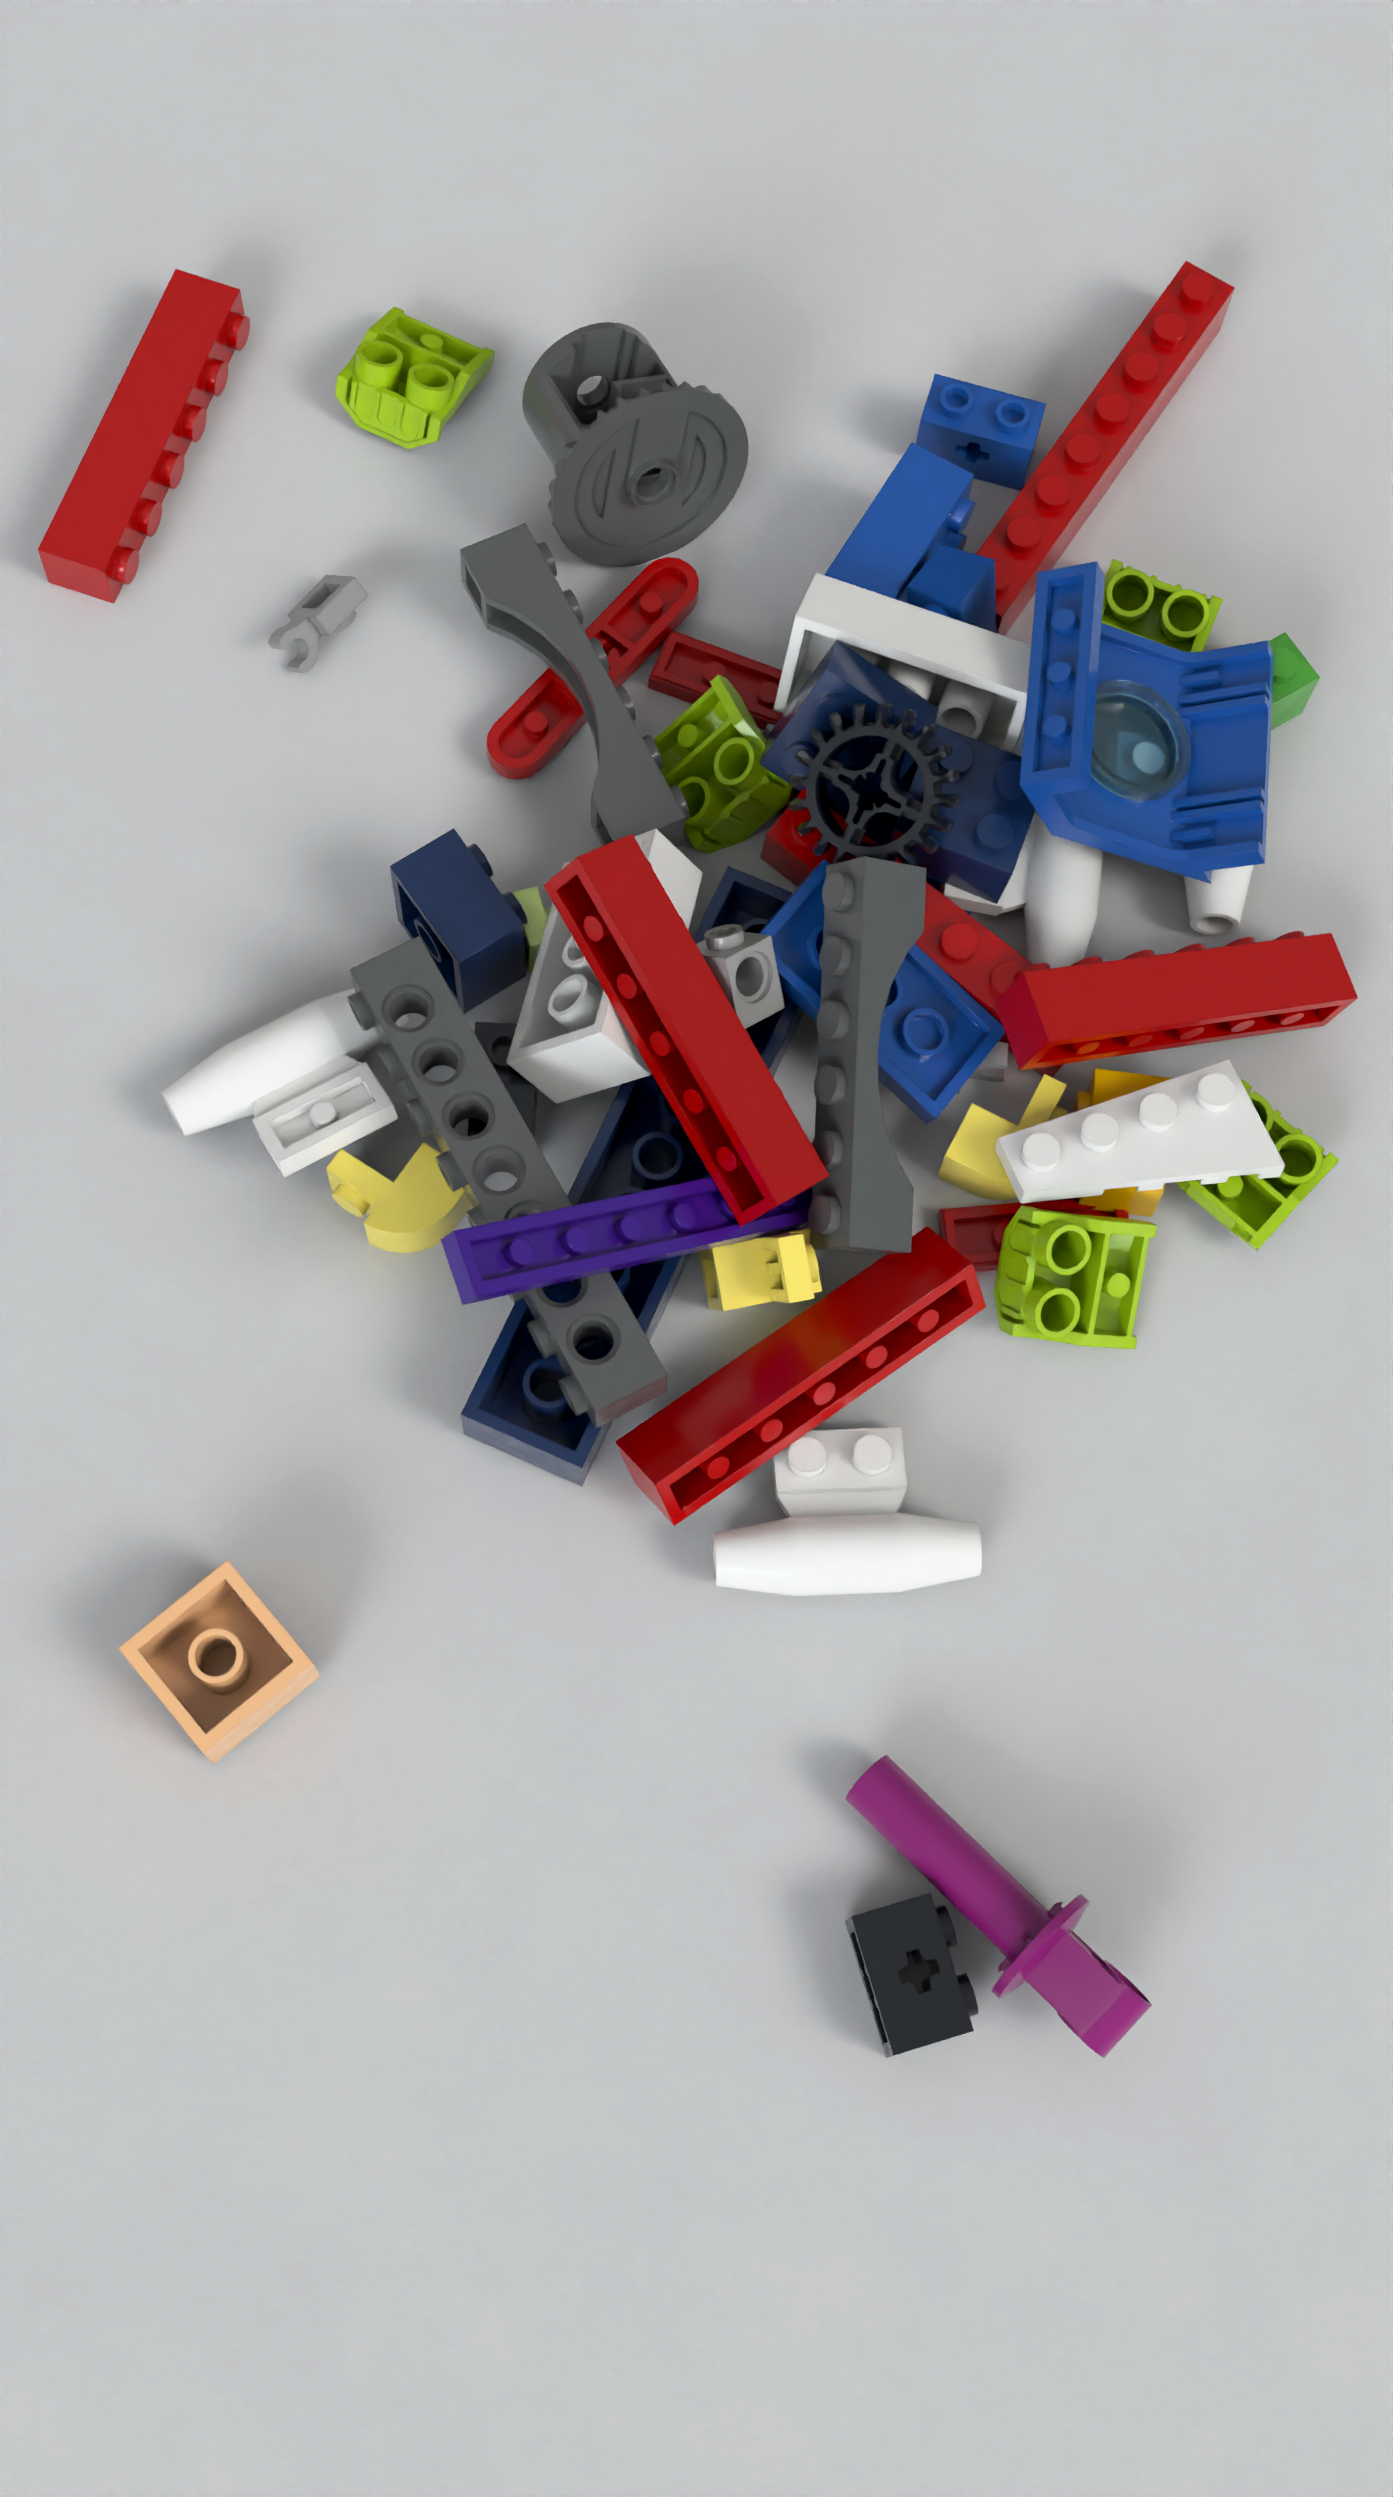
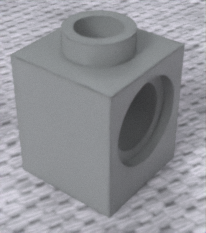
(744, 971)

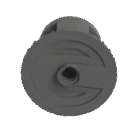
(626, 430)

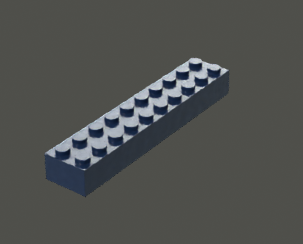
(636, 1150)

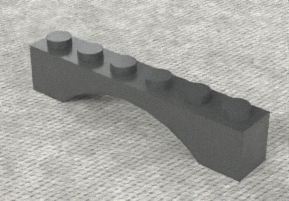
(520, 599)
(869, 926)

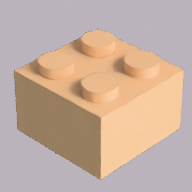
(220, 1662)

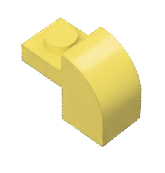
(972, 1157)
(403, 1213)
(761, 1271)

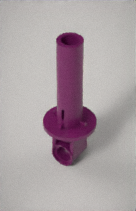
(1037, 1942)

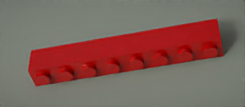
(1103, 436)

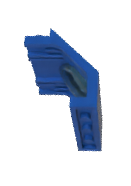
(1142, 740)

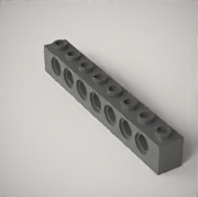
(410, 982)

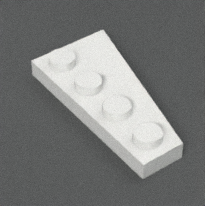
(1162, 1134)

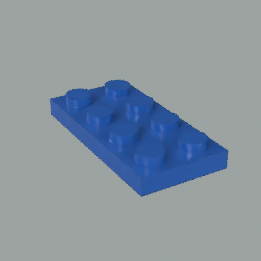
(929, 1027)

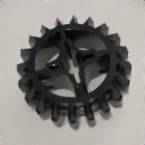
(889, 761)

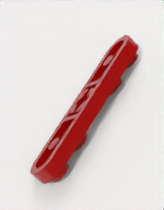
(629, 632)

